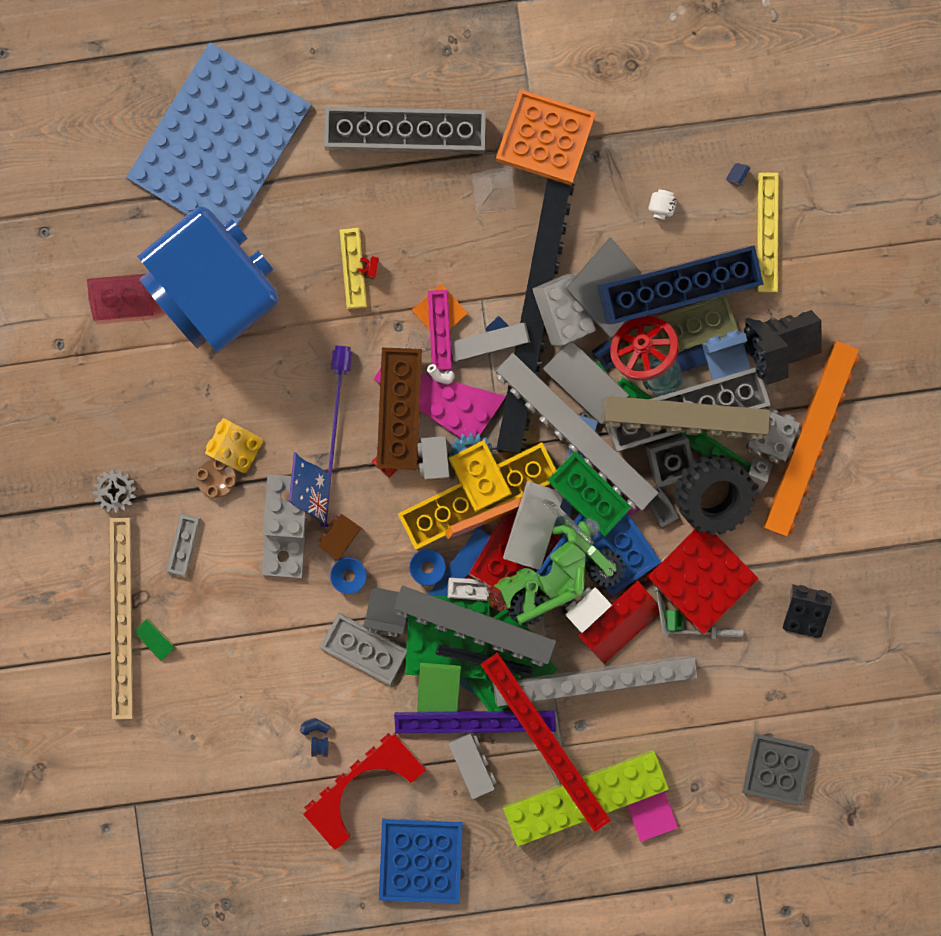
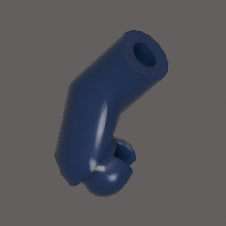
(312, 725)

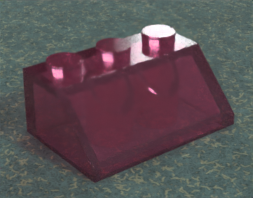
(118, 297)

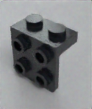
(807, 611)

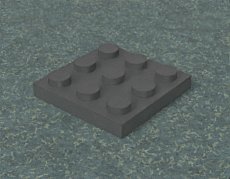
(777, 769)

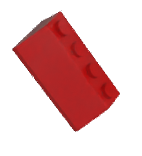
(620, 622)

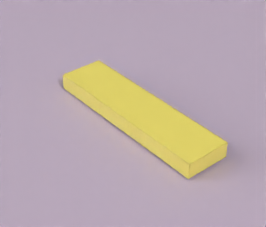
(353, 280)

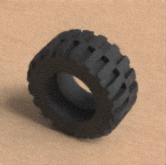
(731, 510)

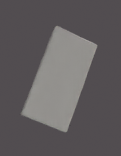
(583, 378)
(532, 526)
(364, 649)

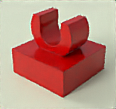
(371, 267)

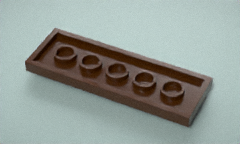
(399, 408)

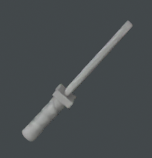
(713, 633)

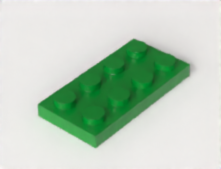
(588, 492)

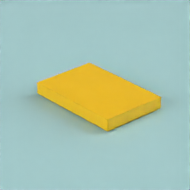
(479, 476)

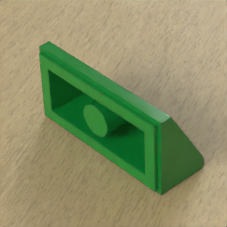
(154, 639)

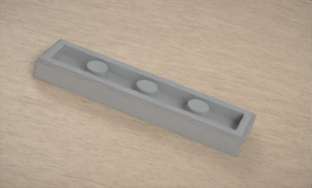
(489, 342)

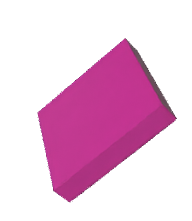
(652, 816)

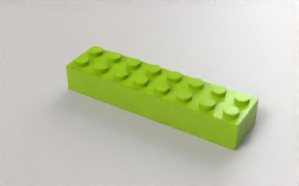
(612, 786)

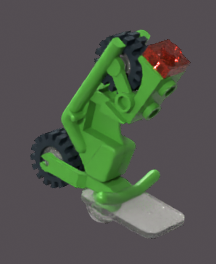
(566, 577)

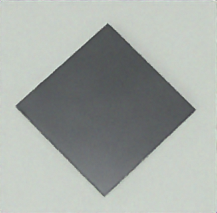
(605, 266)

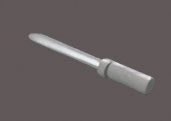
(661, 611)

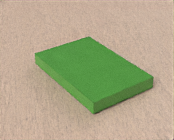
(438, 688)

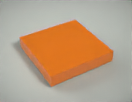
(456, 311)

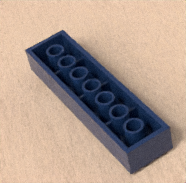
(680, 284)

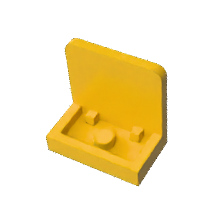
(233, 446)

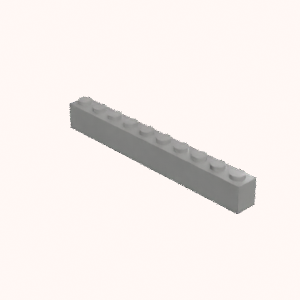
(575, 432)
(605, 678)

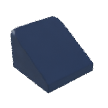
(738, 174)
(498, 323)
(603, 354)

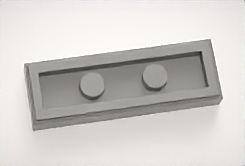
(183, 545)

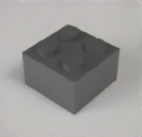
(668, 458)

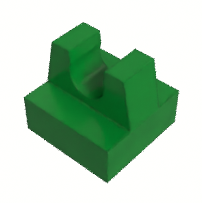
(675, 620)

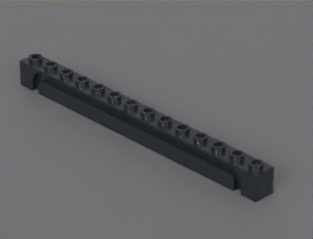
(542, 271)

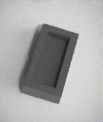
(662, 508)

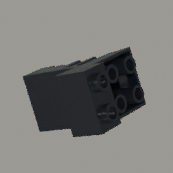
(782, 342)

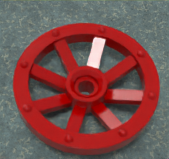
(646, 349)

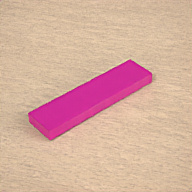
(440, 329)

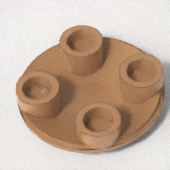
(215, 478)

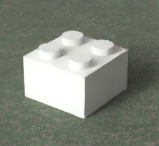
(587, 608)

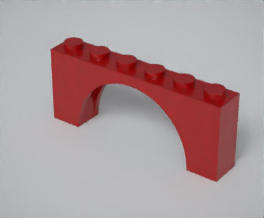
(326, 811)

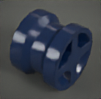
(319, 746)

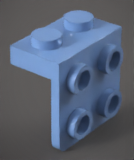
(726, 354)

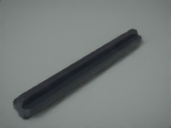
(476, 658)

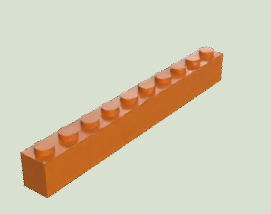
(809, 444)

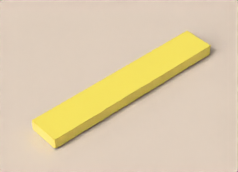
(768, 231)

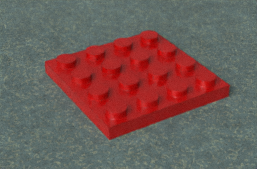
(491, 566)
(702, 579)

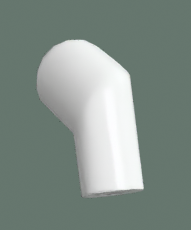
(437, 376)

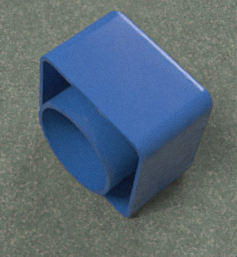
(208, 279)

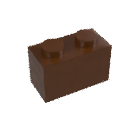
(339, 536)

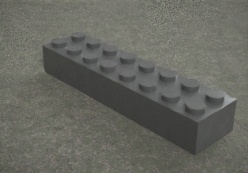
(475, 625)

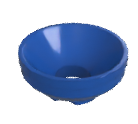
(419, 558)
(338, 581)

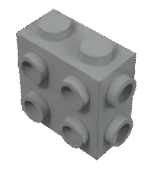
(779, 438)

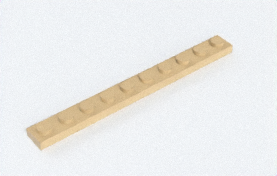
(121, 618)

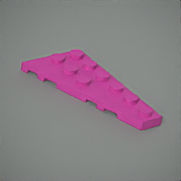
(456, 405)

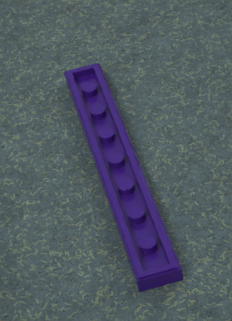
(465, 722)

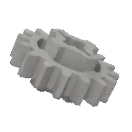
(115, 500)

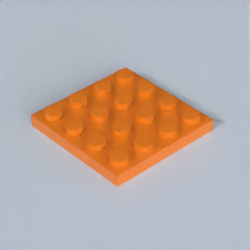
(545, 137)

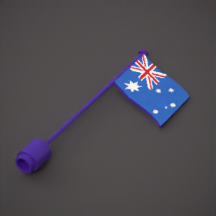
(309, 482)

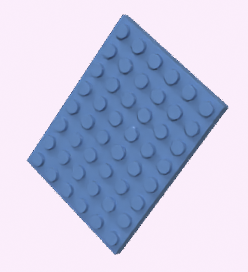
(219, 138)

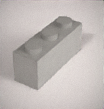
(472, 765)

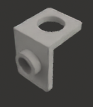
(760, 473)

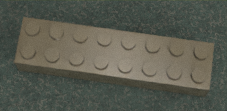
(687, 417)

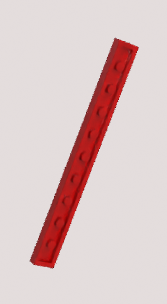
(545, 742)

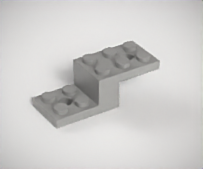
(283, 531)

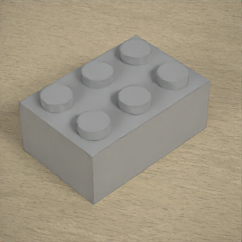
(561, 313)
(434, 458)

